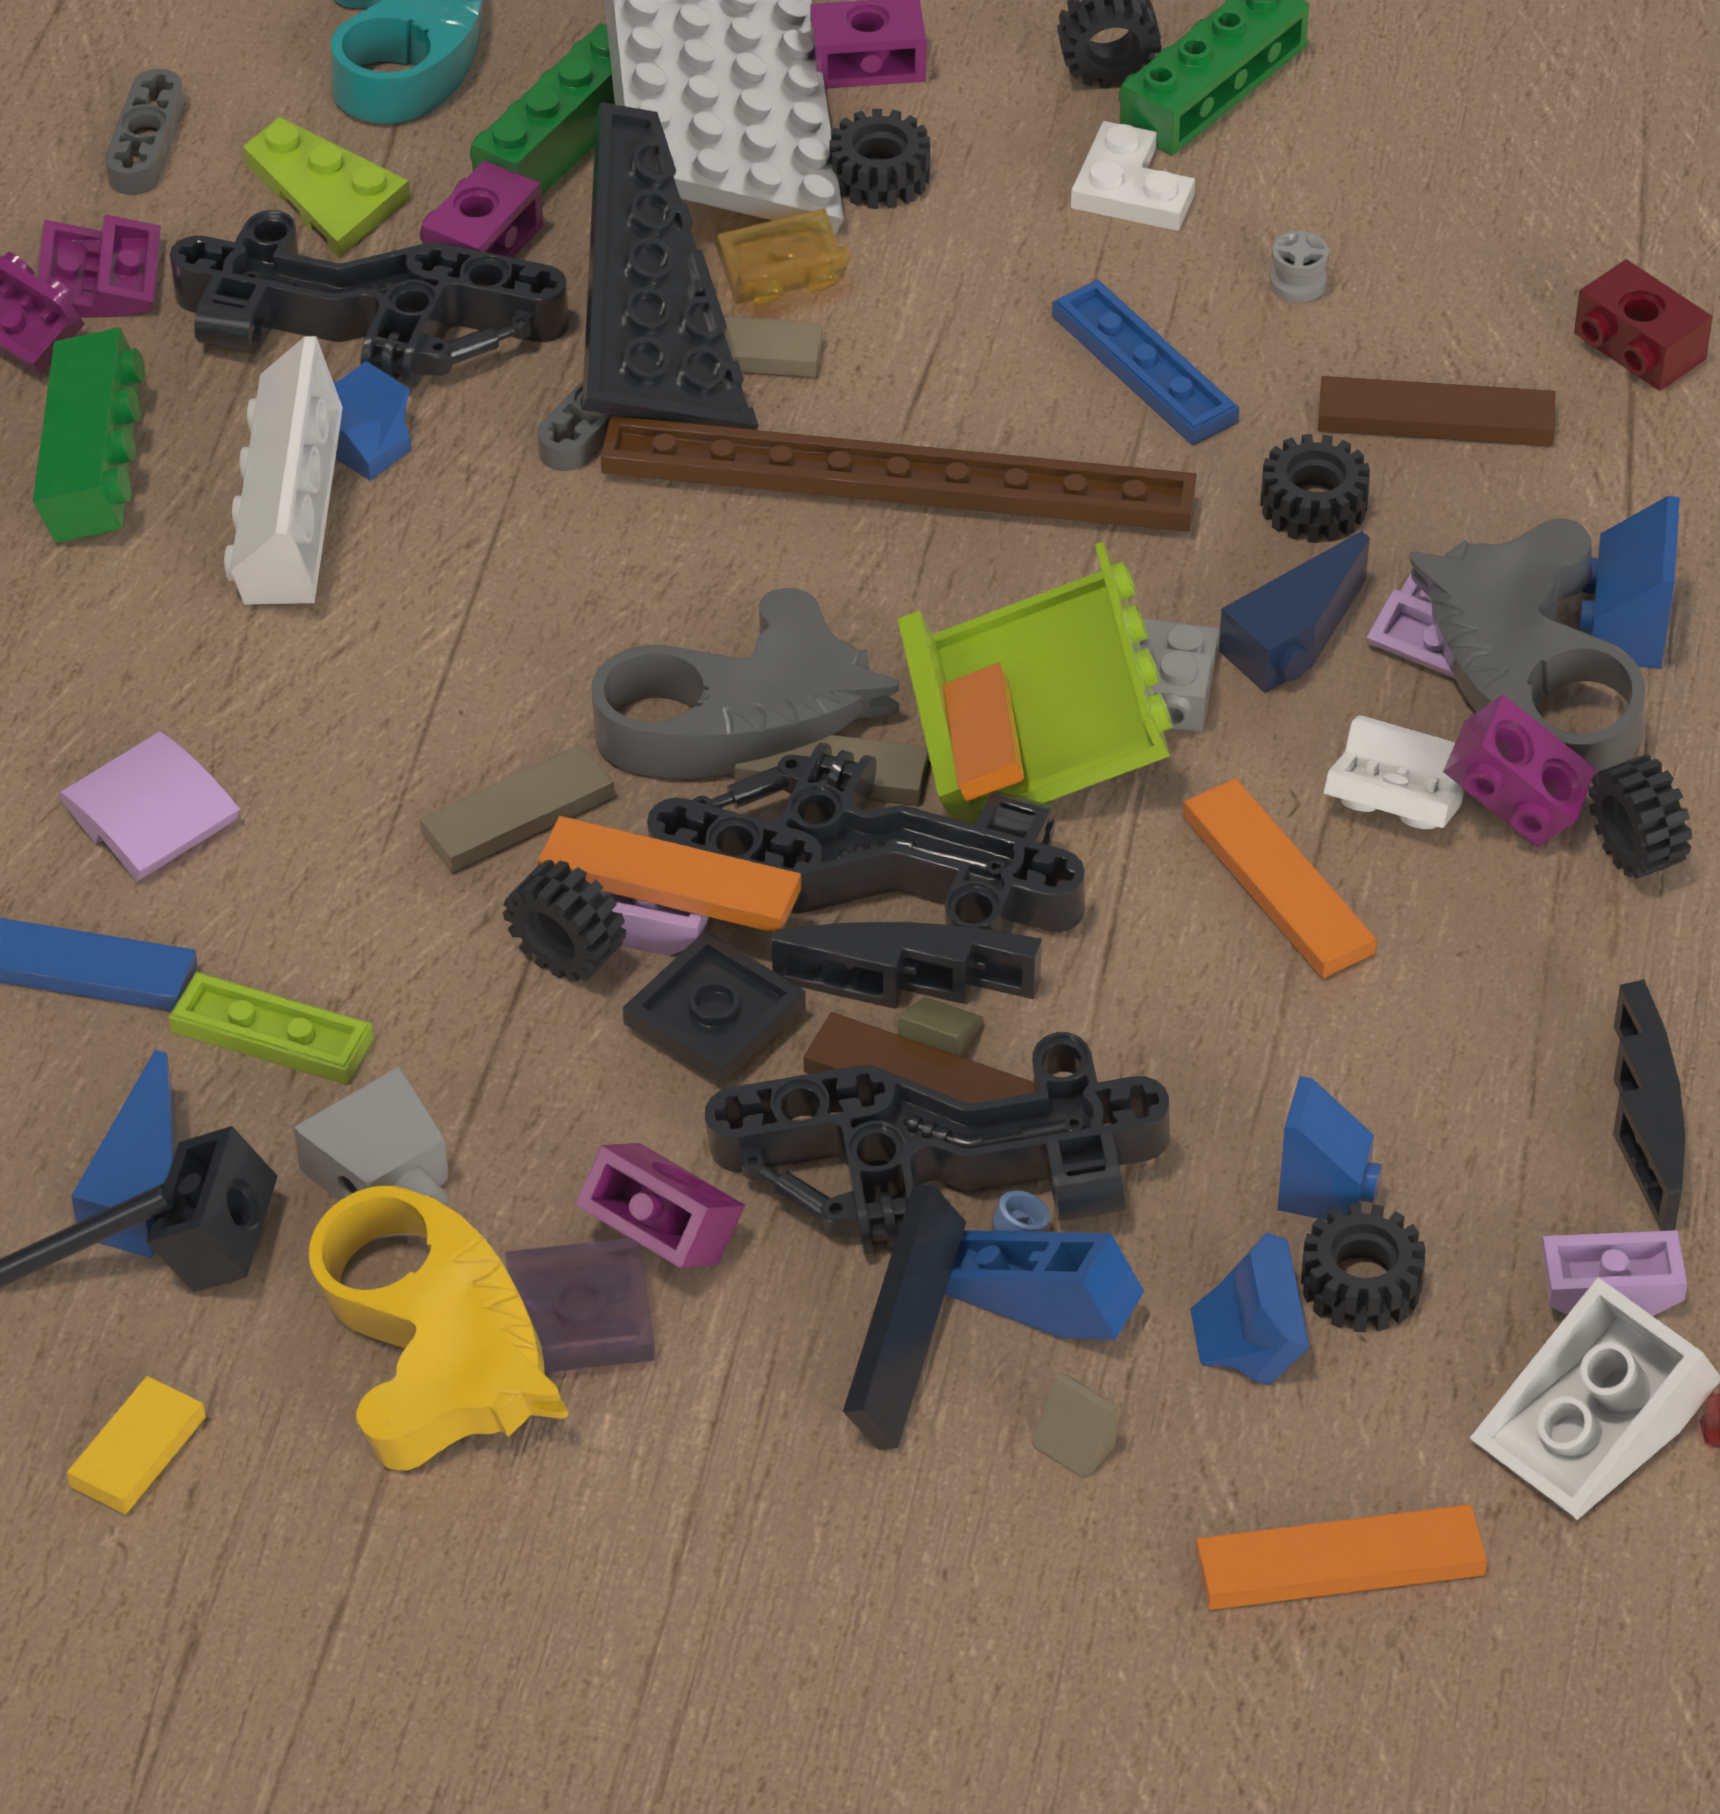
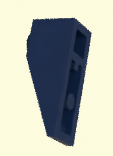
(1288, 621)

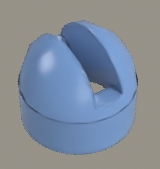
(1020, 1213)

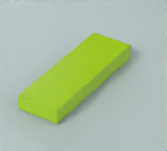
(271, 1028)

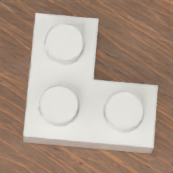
(1121, 186)

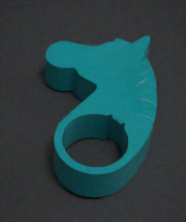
(430, 34)

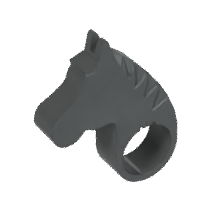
(1500, 634)
(743, 709)

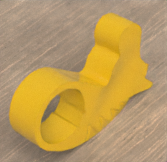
(463, 1326)

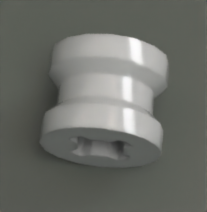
(1299, 266)

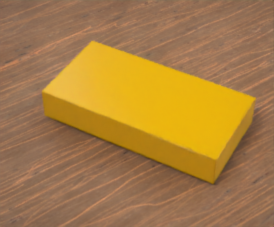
(136, 1445)

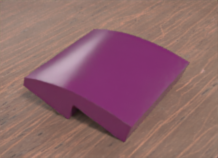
(105, 269)

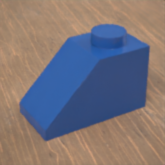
(1324, 1156)

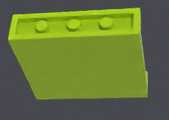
(1072, 680)

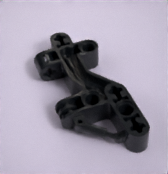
(392, 299)
(982, 871)
(937, 1137)

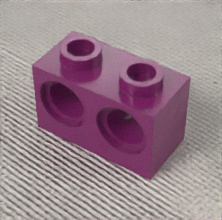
(1519, 770)

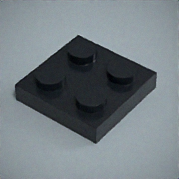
(714, 1007)

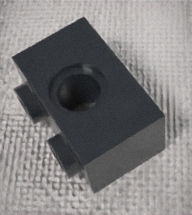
(218, 1209)

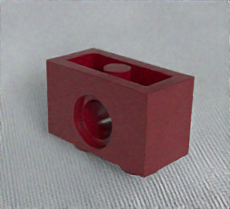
(1643, 324)

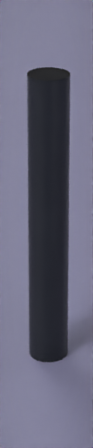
(85, 1233)

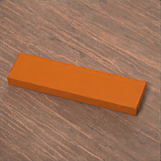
(675, 874)
(1279, 878)
(1340, 1557)

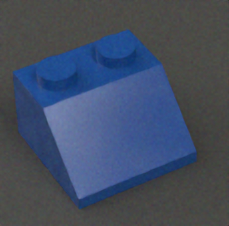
(1635, 583)

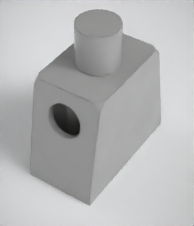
(374, 1140)

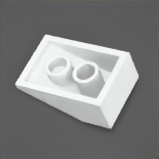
(1596, 1401)

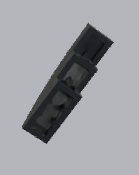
(884, 958)
(1649, 1103)

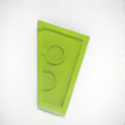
(325, 182)

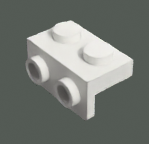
(1395, 773)

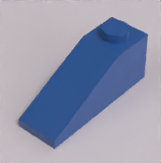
(132, 1154)
(1048, 1280)

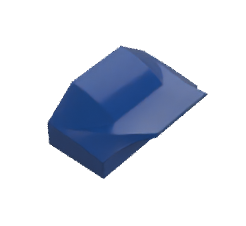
(371, 420)
(1253, 1315)

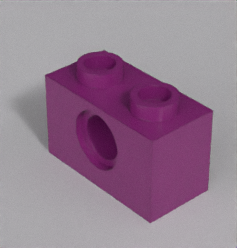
(869, 42)
(487, 212)
(660, 1205)

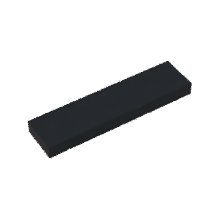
(904, 1317)

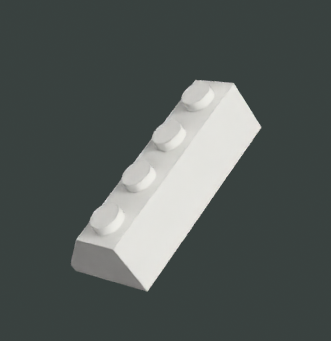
(285, 480)

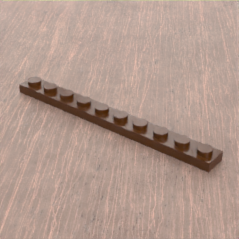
(899, 473)

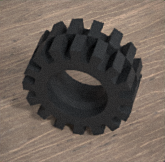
(1113, 58)
(884, 137)
(1315, 465)
(1640, 816)
(564, 920)
(1356, 1296)

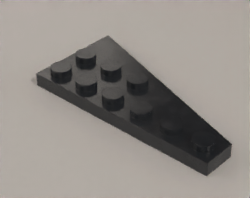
(650, 299)

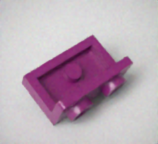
(33, 314)

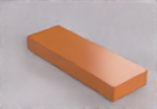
(983, 732)

